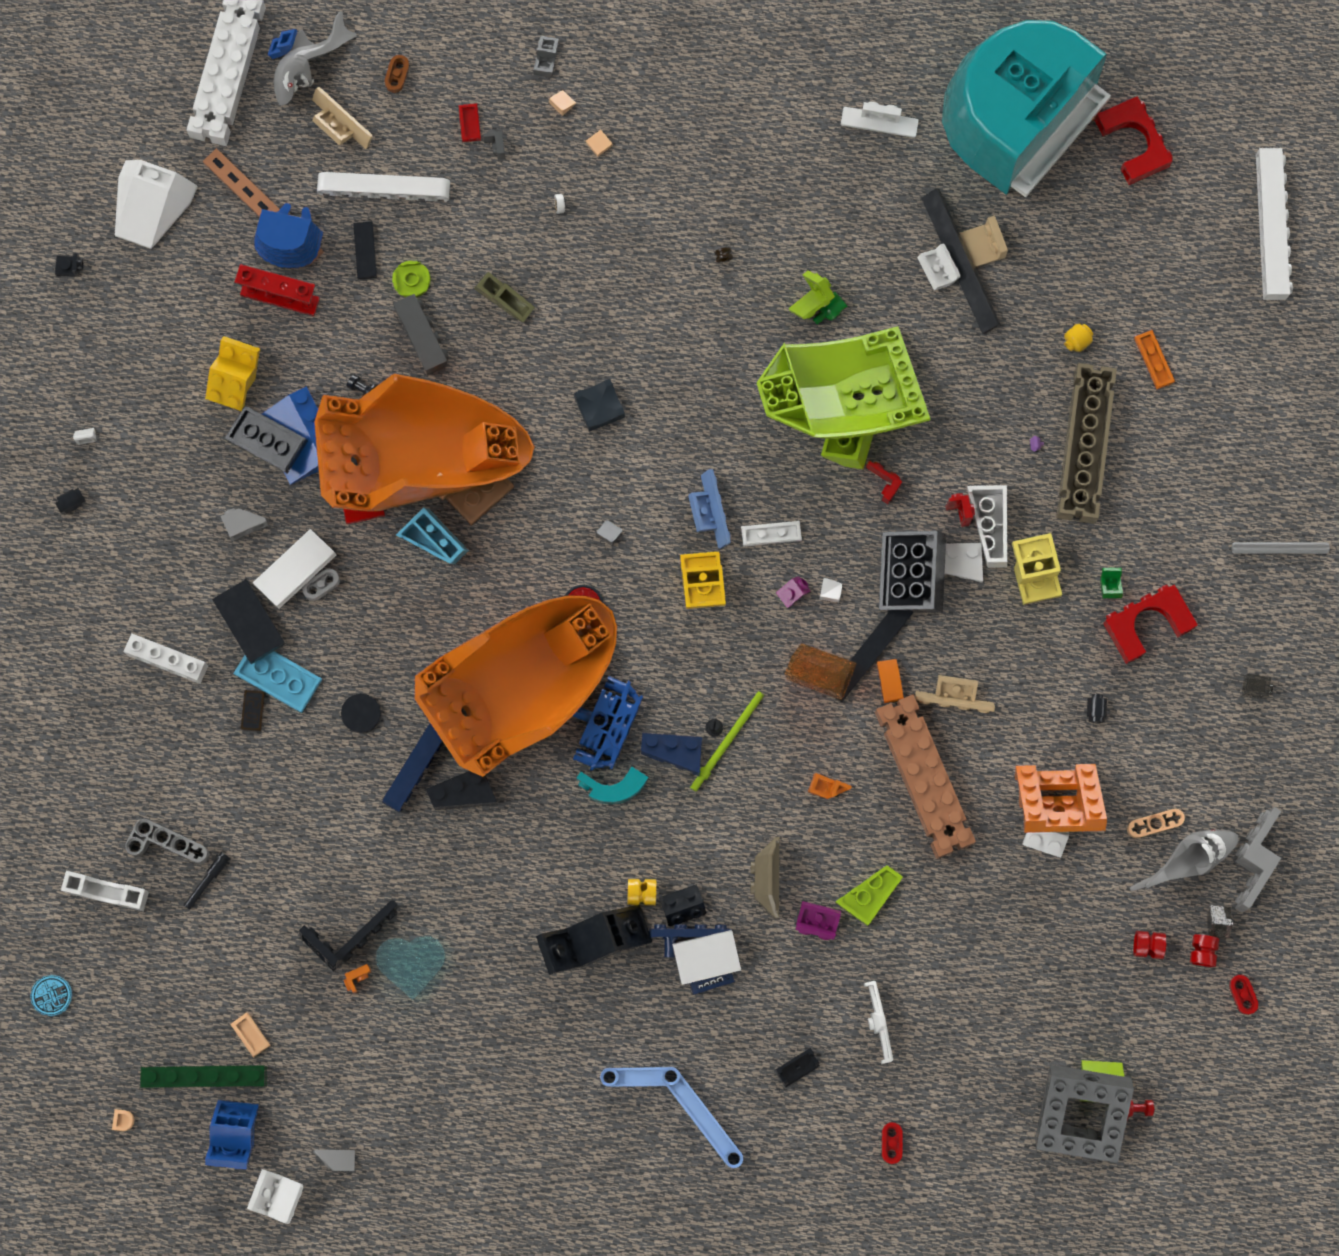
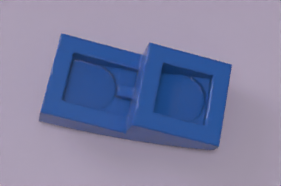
(282, 45)

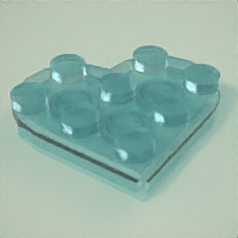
(412, 963)

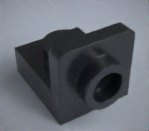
(69, 265)

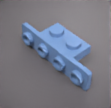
(708, 510)

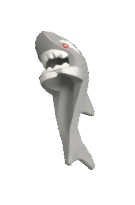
(294, 65)
(1194, 856)

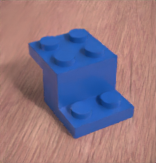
(232, 1134)

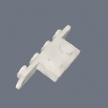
(880, 119)

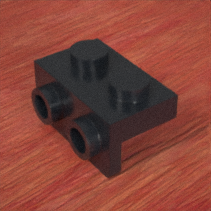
(682, 905)

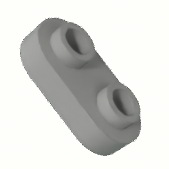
(320, 583)

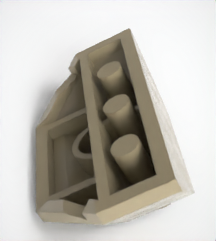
(767, 878)

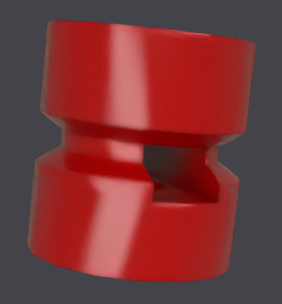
(1149, 944)
(1204, 950)

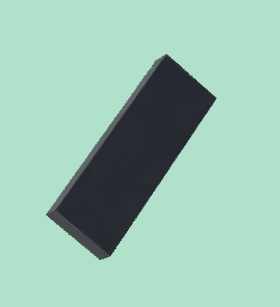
(365, 250)

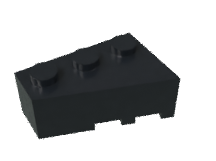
(462, 792)

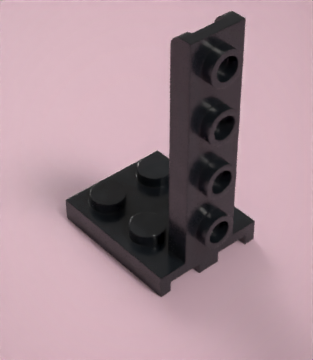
(325, 951)

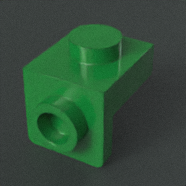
(1111, 582)

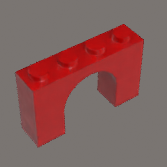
(1134, 115)
(1167, 602)

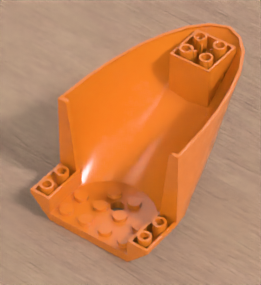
(406, 437)
(517, 679)

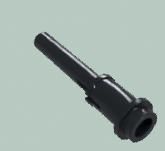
(213, 871)

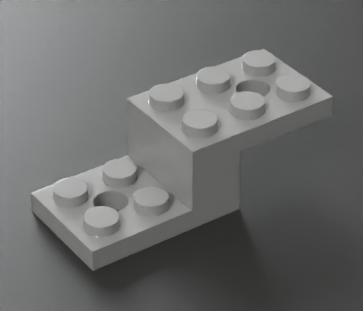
(1257, 859)

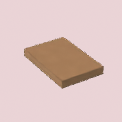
(477, 501)

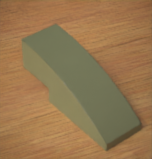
(504, 297)

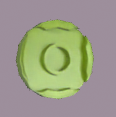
(411, 284)

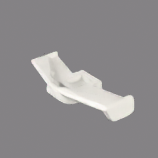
(878, 1023)

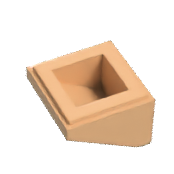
(562, 102)

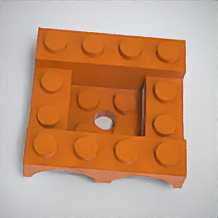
(1075, 813)

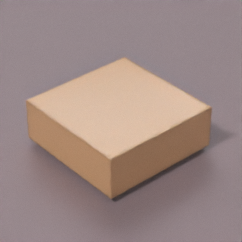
(599, 143)

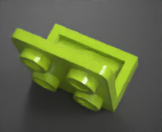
(815, 299)

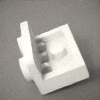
(939, 267)
(1047, 842)

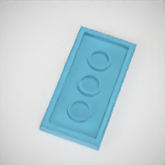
(280, 679)

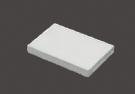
(706, 957)

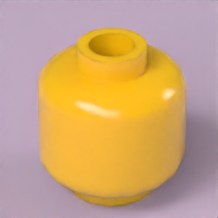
(1078, 337)

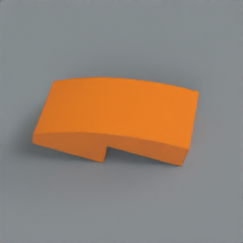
(890, 680)

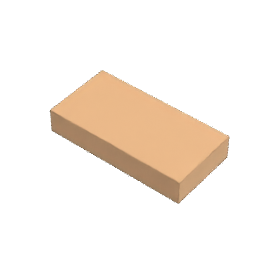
(250, 1034)

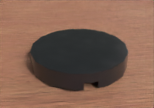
(360, 713)

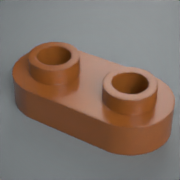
(396, 74)

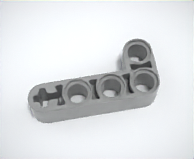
(170, 844)

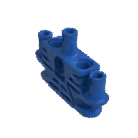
(618, 730)

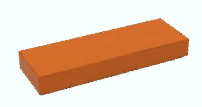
(1154, 359)

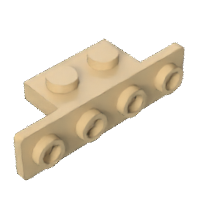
(337, 122)
(955, 692)

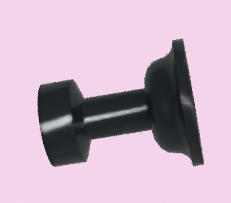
(354, 383)

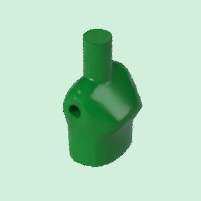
(832, 310)

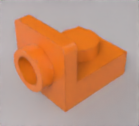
(360, 974)

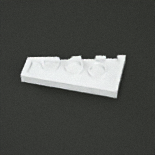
(964, 561)

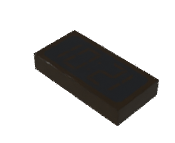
(252, 710)

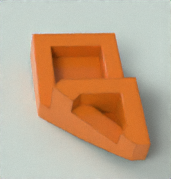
(827, 787)

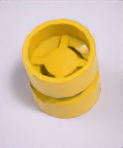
(641, 892)

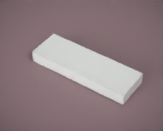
(771, 533)

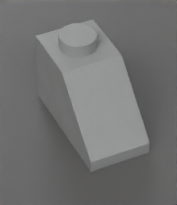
(241, 523)

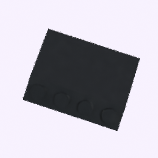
(912, 571)

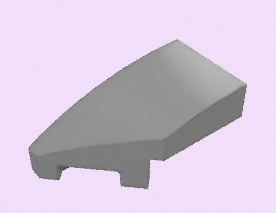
(337, 1159)

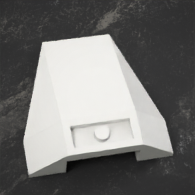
(149, 201)

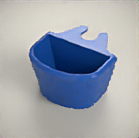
(287, 238)

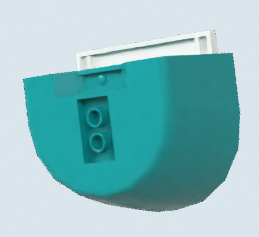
(1022, 101)

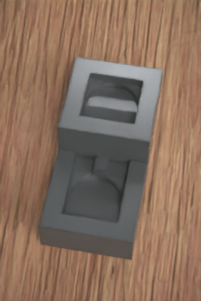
(546, 56)

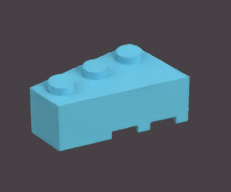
(433, 536)

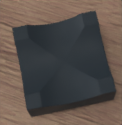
(599, 405)

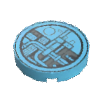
(51, 995)

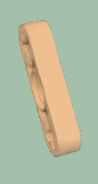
(1142, 833)

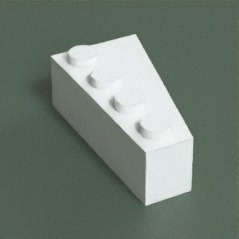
(991, 521)

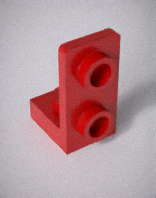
(892, 478)

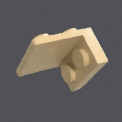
(985, 243)

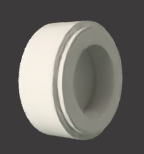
(559, 203)

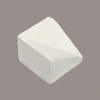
(830, 590)

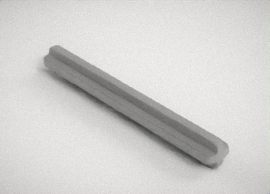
(1280, 547)

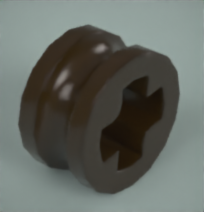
(723, 254)

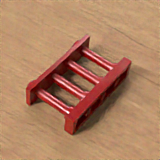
(277, 290)

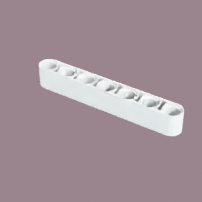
(383, 186)

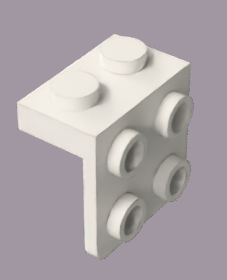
(275, 1196)

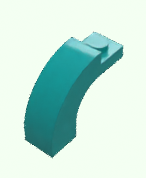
(617, 793)

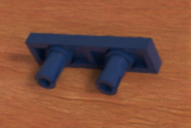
(671, 934)

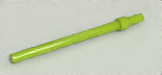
(705, 771)

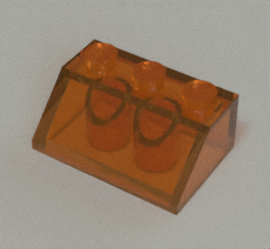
(820, 671)

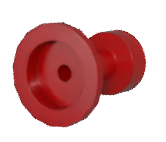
(1147, 1108)

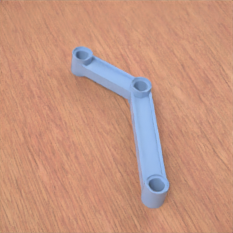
(685, 1096)

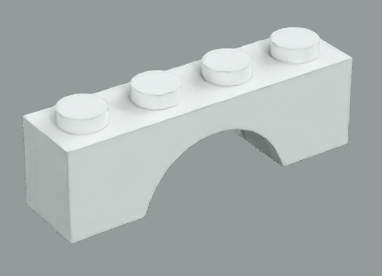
(104, 891)

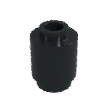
(70, 501)
(1097, 708)

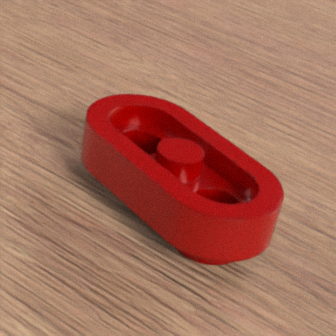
(1244, 994)
(892, 1143)

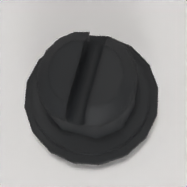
(714, 727)

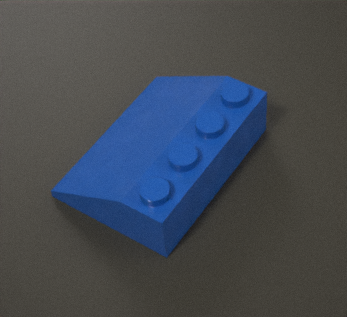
(298, 414)

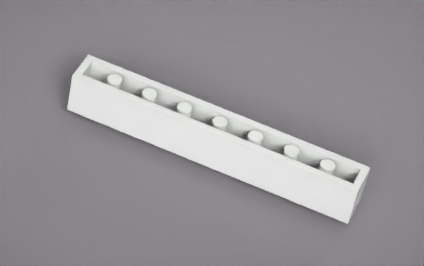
(1273, 224)

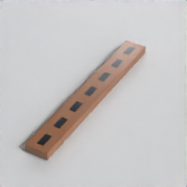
(241, 185)

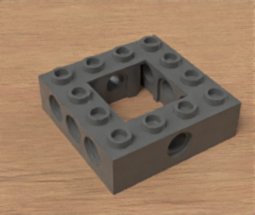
(1089, 1086)

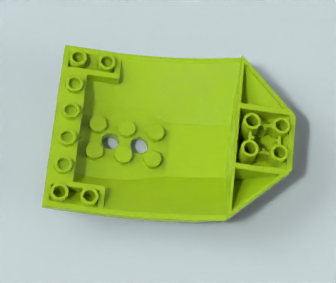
(816, 383)

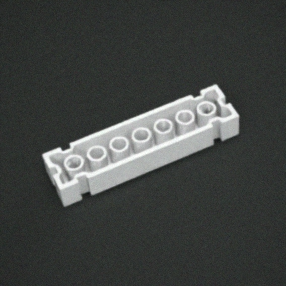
(225, 70)

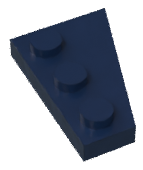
(674, 749)

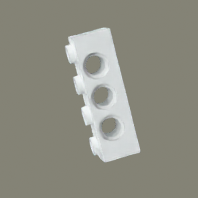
(165, 658)

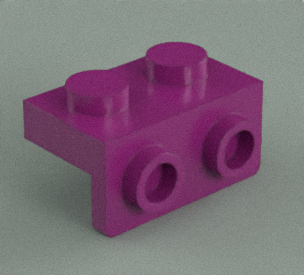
(818, 921)

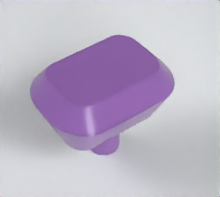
(1035, 443)

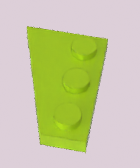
(869, 896)

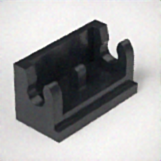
(797, 1067)

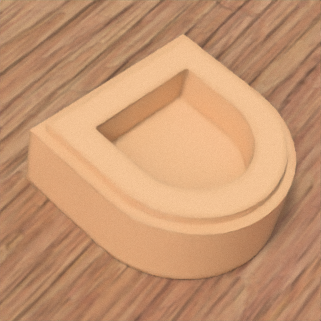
(122, 1120)

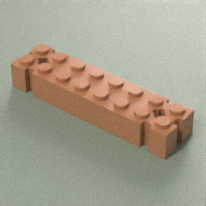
(925, 776)

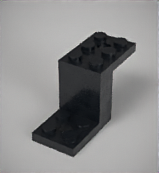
(594, 939)

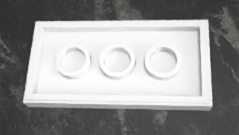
(294, 568)

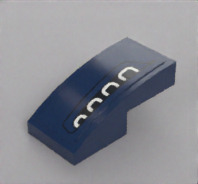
(711, 983)

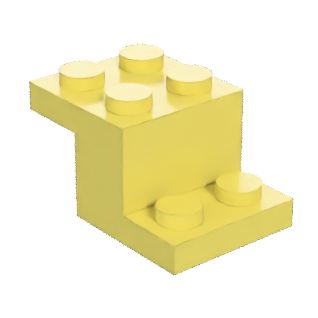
(1037, 568)

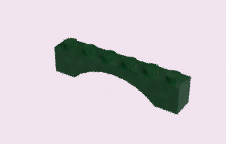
(203, 1076)

